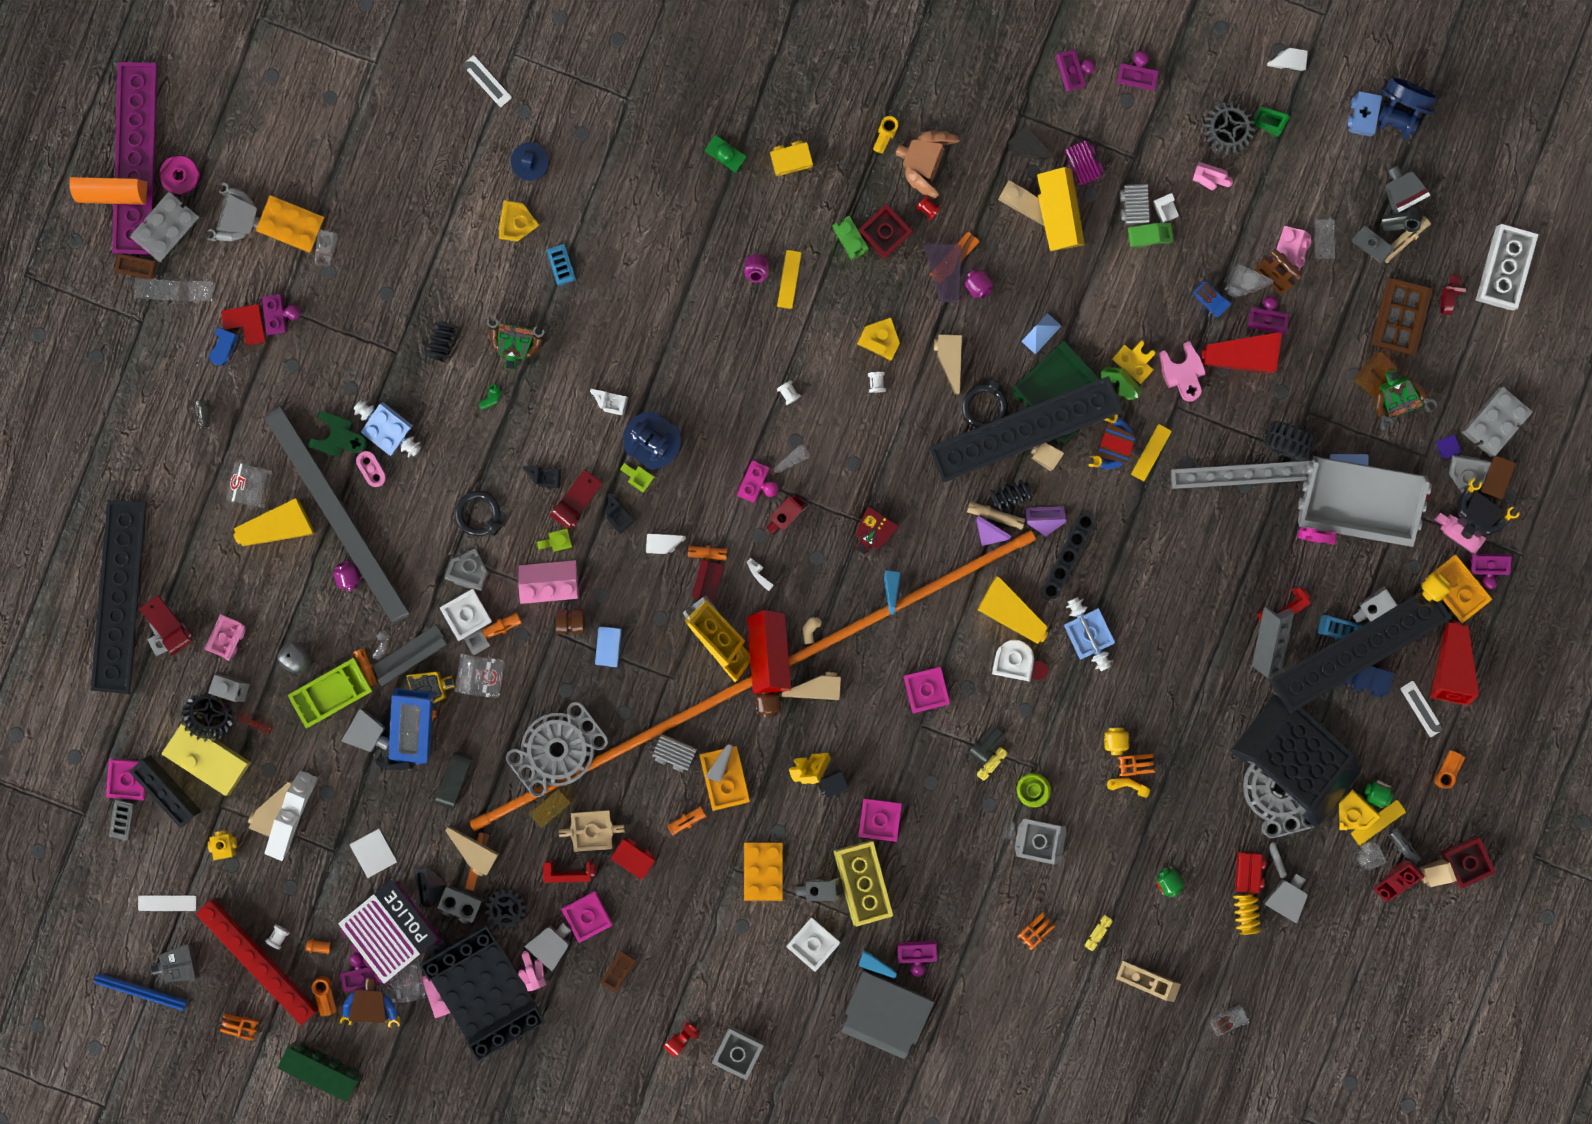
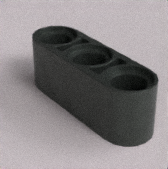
(453, 780)

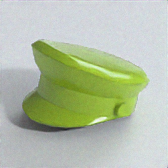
(1033, 790)

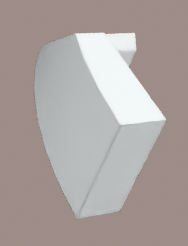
(1290, 59)
(610, 402)
(662, 543)
(755, 569)

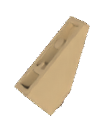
(1022, 201)
(949, 354)
(821, 687)
(264, 816)
(476, 854)
(1148, 981)

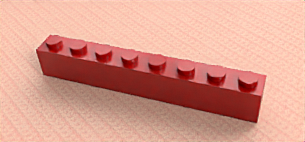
(257, 961)

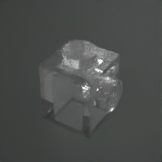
(1370, 856)

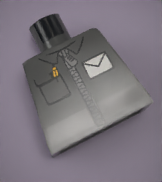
(177, 964)

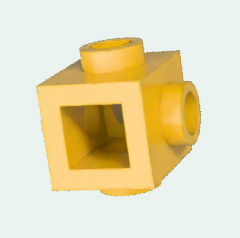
(216, 847)

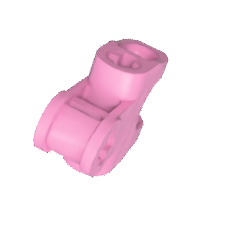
(1184, 374)

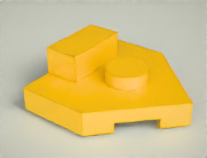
(515, 221)
(880, 338)
(1356, 812)

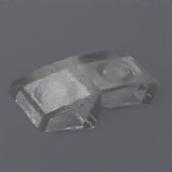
(1324, 238)

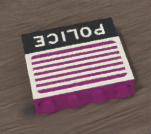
(388, 931)

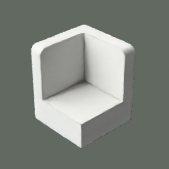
(1165, 208)

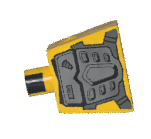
(431, 683)

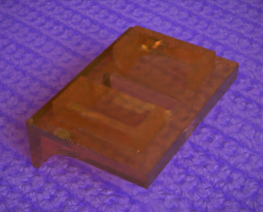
(1368, 380)

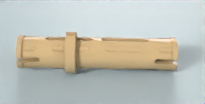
(1406, 238)
(995, 515)

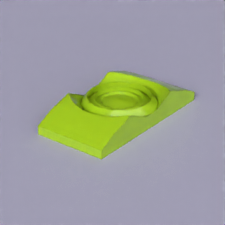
(330, 693)

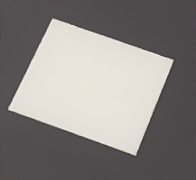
(373, 853)

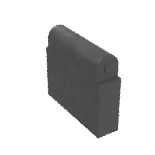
(886, 1014)

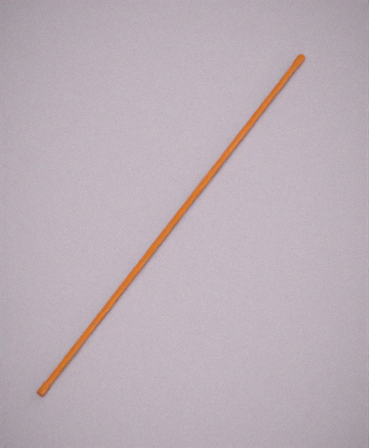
(1018, 542)

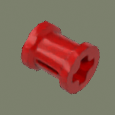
(928, 207)

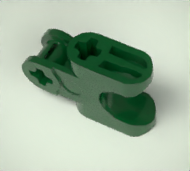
(340, 437)

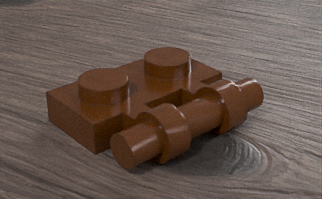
(1272, 270)

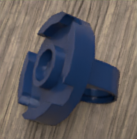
(529, 161)

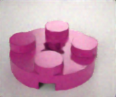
(179, 164)
(1315, 535)

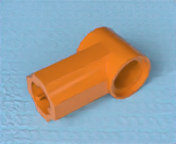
(1450, 768)
(324, 997)

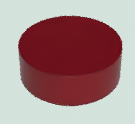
(1039, 670)

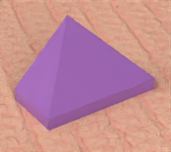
(1045, 518)
(990, 533)

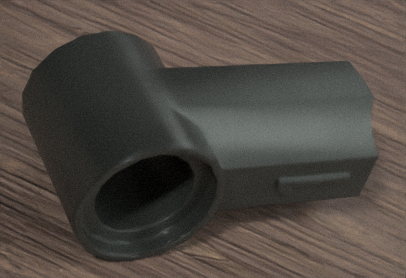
(1408, 220)
(983, 748)

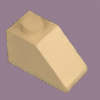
(1046, 456)
(1438, 873)

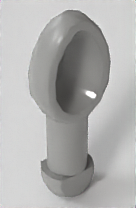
(1277, 860)

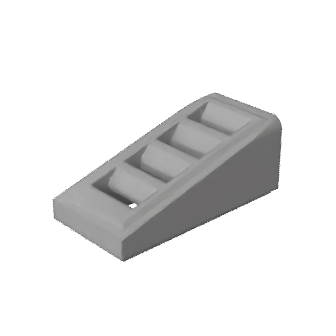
(718, 768)

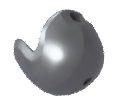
(298, 661)

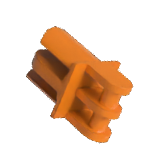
(1134, 764)
(1035, 932)
(239, 1026)

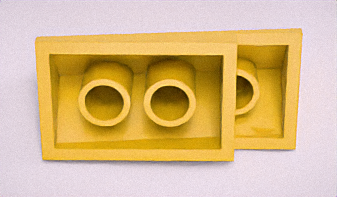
(1060, 209)
(719, 639)

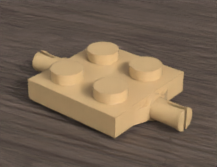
(591, 830)

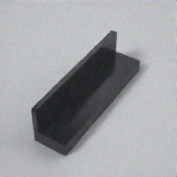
(164, 791)

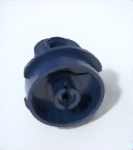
(1409, 95)
(652, 440)

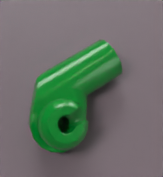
(493, 397)

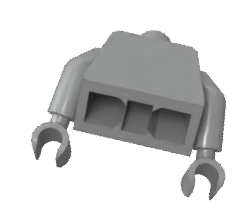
(236, 216)

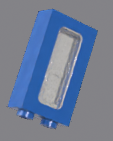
(411, 726)

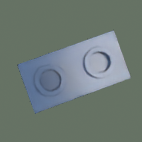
(1371, 105)

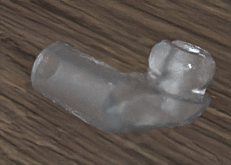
(383, 646)

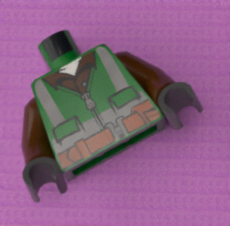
(514, 341)
(1398, 397)

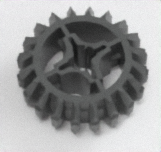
(1229, 135)

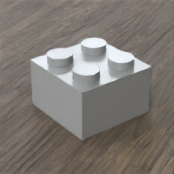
(738, 1052)

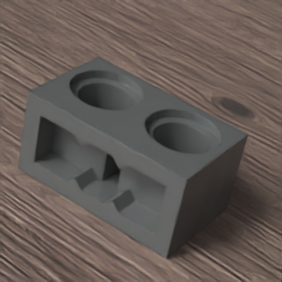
(462, 898)

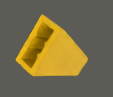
(278, 524)
(1008, 609)

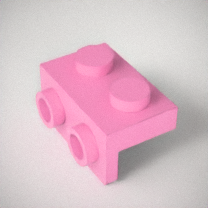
(1294, 245)
(225, 637)

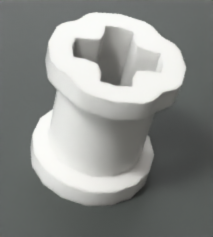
(876, 382)
(788, 392)
(277, 937)

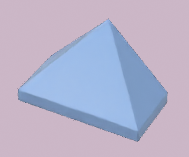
(1041, 333)

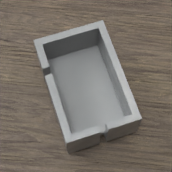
(164, 227)
(1496, 421)

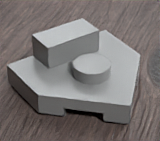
(1466, 467)
(467, 570)

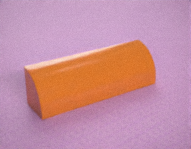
(108, 190)

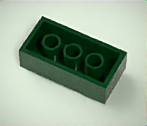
(320, 1071)

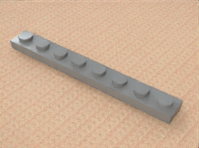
(1239, 474)

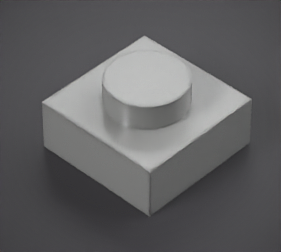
(476, 642)

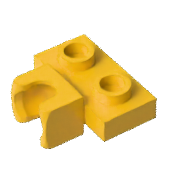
(1135, 361)
(810, 770)

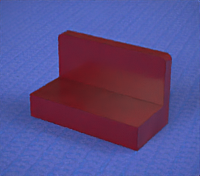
(707, 580)

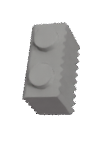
(1135, 204)
(674, 752)

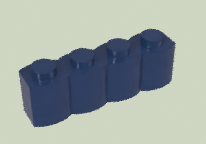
(1372, 679)

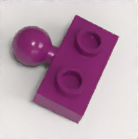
(1072, 70)
(1137, 75)
(275, 314)
(1268, 319)
(1490, 565)
(917, 953)
(355, 978)

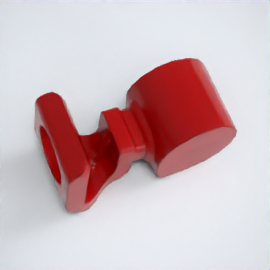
(677, 1042)

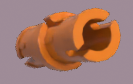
(707, 552)
(501, 626)
(365, 666)
(675, 827)

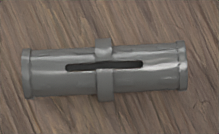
(1404, 846)

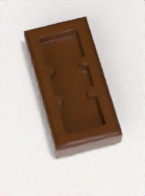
(135, 266)
(618, 971)

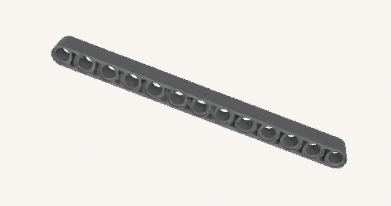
(337, 515)

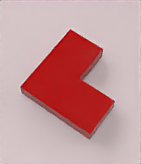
(248, 318)

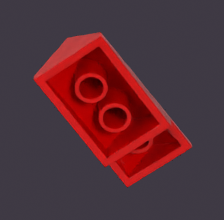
(769, 652)

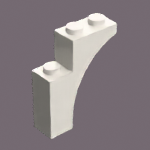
(289, 815)

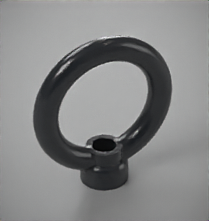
(991, 387)
(491, 527)

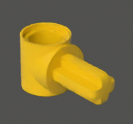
(885, 135)

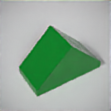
(1270, 121)

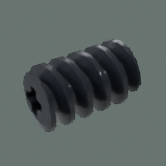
(441, 340)
(1011, 495)

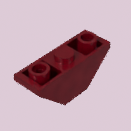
(1398, 880)

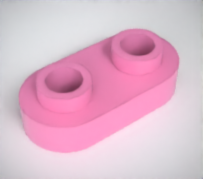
(371, 469)

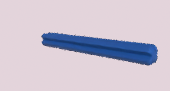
(140, 991)

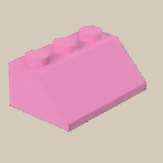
(548, 582)

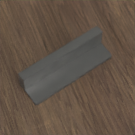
(1272, 641)
(409, 655)

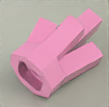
(1211, 176)
(534, 975)

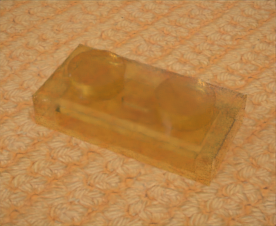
(550, 808)

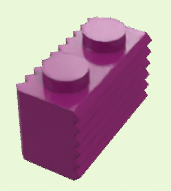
(1083, 163)

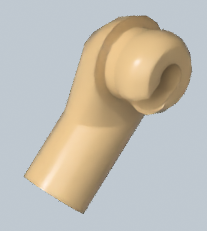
(809, 628)

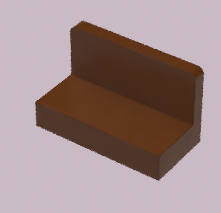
(1498, 477)

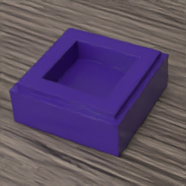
(1448, 447)

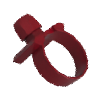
(1448, 294)

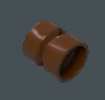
(570, 621)

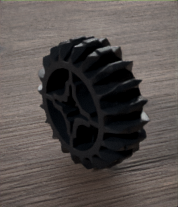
(197, 722)

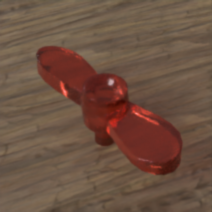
(254, 724)

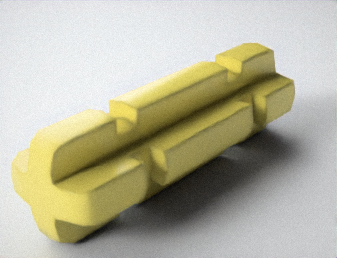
(992, 763)
(1098, 932)

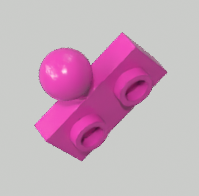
(755, 482)

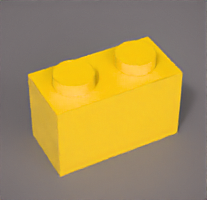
(791, 158)

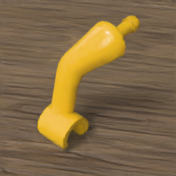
(1114, 784)

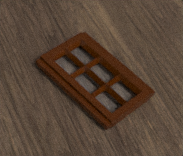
(1401, 316)

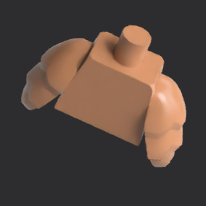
(923, 159)

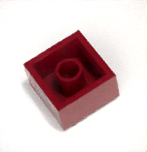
(885, 232)
(1469, 861)

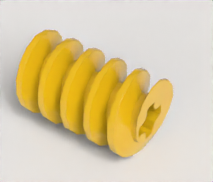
(1247, 914)

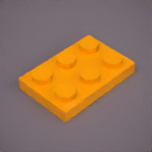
(289, 224)
(1466, 593)
(732, 788)
(763, 871)

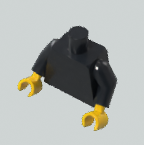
(1479, 514)

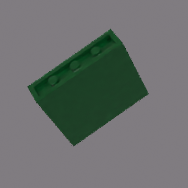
(1052, 377)

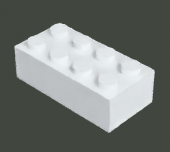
(1506, 267)

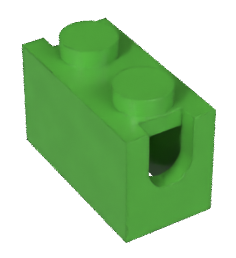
(850, 238)

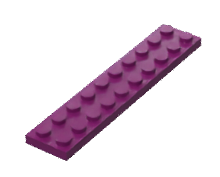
(134, 147)

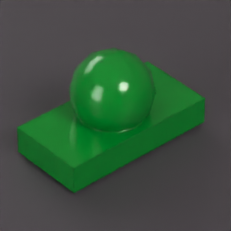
(725, 153)

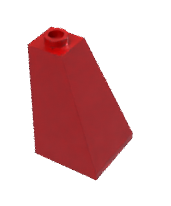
(1247, 354)
(1455, 668)

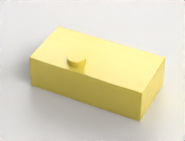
(207, 760)
(863, 883)

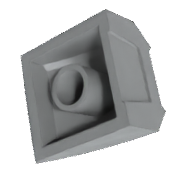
(1040, 841)

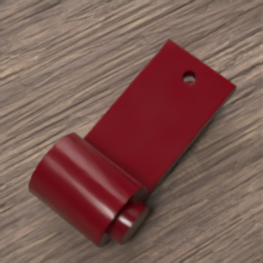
(575, 500)
(174, 635)

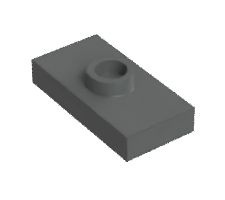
(1372, 244)

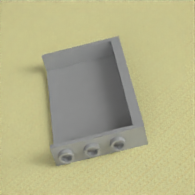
(1363, 501)

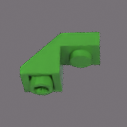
(1150, 234)
(1128, 386)

